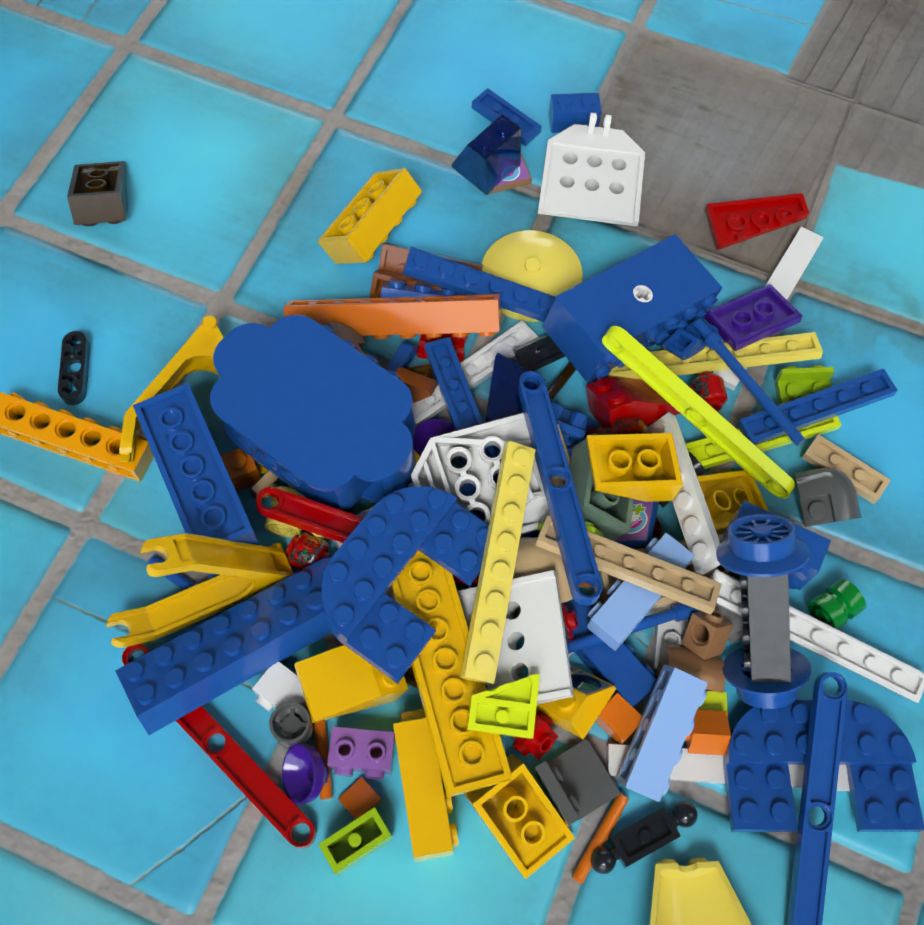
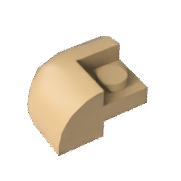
(536, 560)

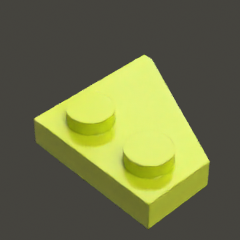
(506, 709)

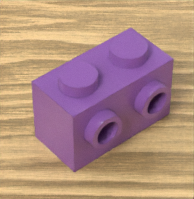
(361, 751)

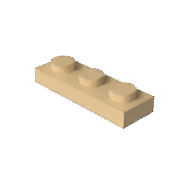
(866, 480)

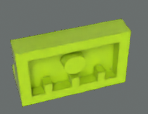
(799, 382)

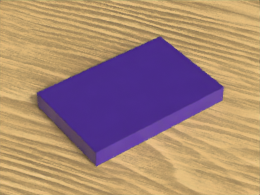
(753, 317)

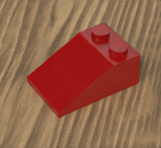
(625, 398)

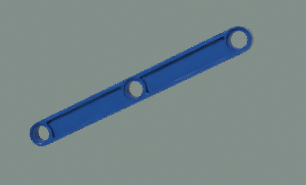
(563, 500)
(820, 790)

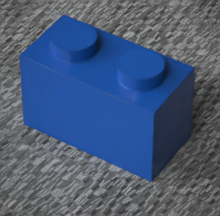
(573, 109)

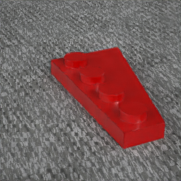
(748, 218)

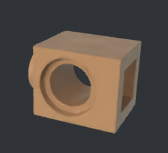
(707, 634)

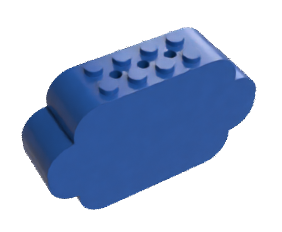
(315, 411)

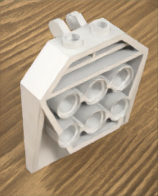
(593, 175)
(436, 471)
(543, 632)

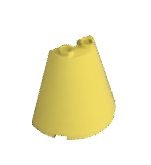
(694, 895)

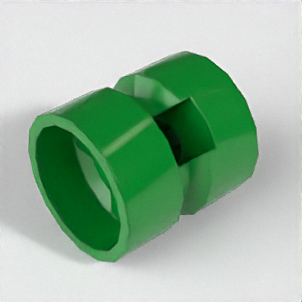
(838, 604)

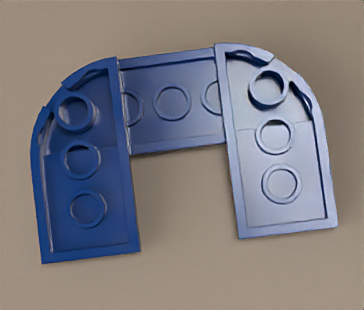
(374, 558)
(872, 749)

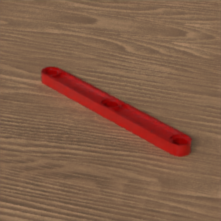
(313, 517)
(242, 770)

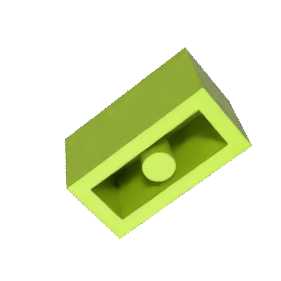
(355, 841)

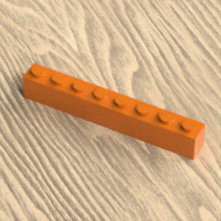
(406, 314)

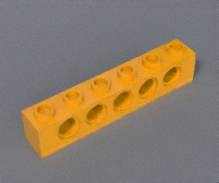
(76, 446)

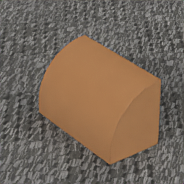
(687, 661)

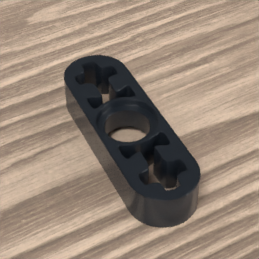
(78, 378)

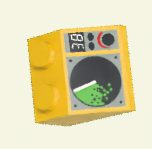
(581, 711)

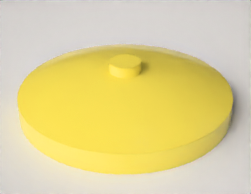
(535, 262)

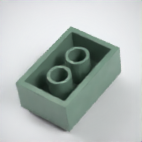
(606, 511)

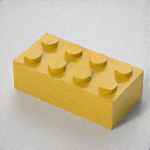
(370, 217)
(423, 792)

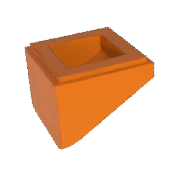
(359, 798)

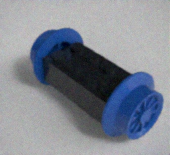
(764, 553)

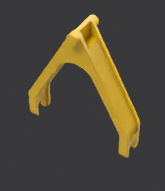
(192, 357)
(242, 573)

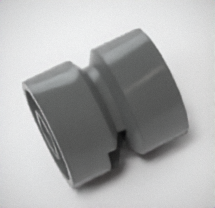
(291, 725)

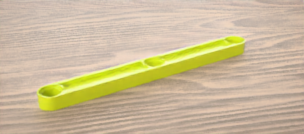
(698, 411)

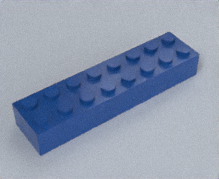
(226, 649)

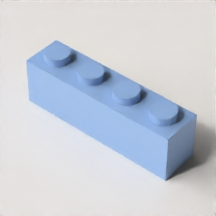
(631, 603)
(662, 733)

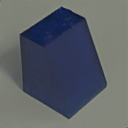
(491, 155)
(503, 393)

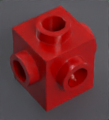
(542, 738)

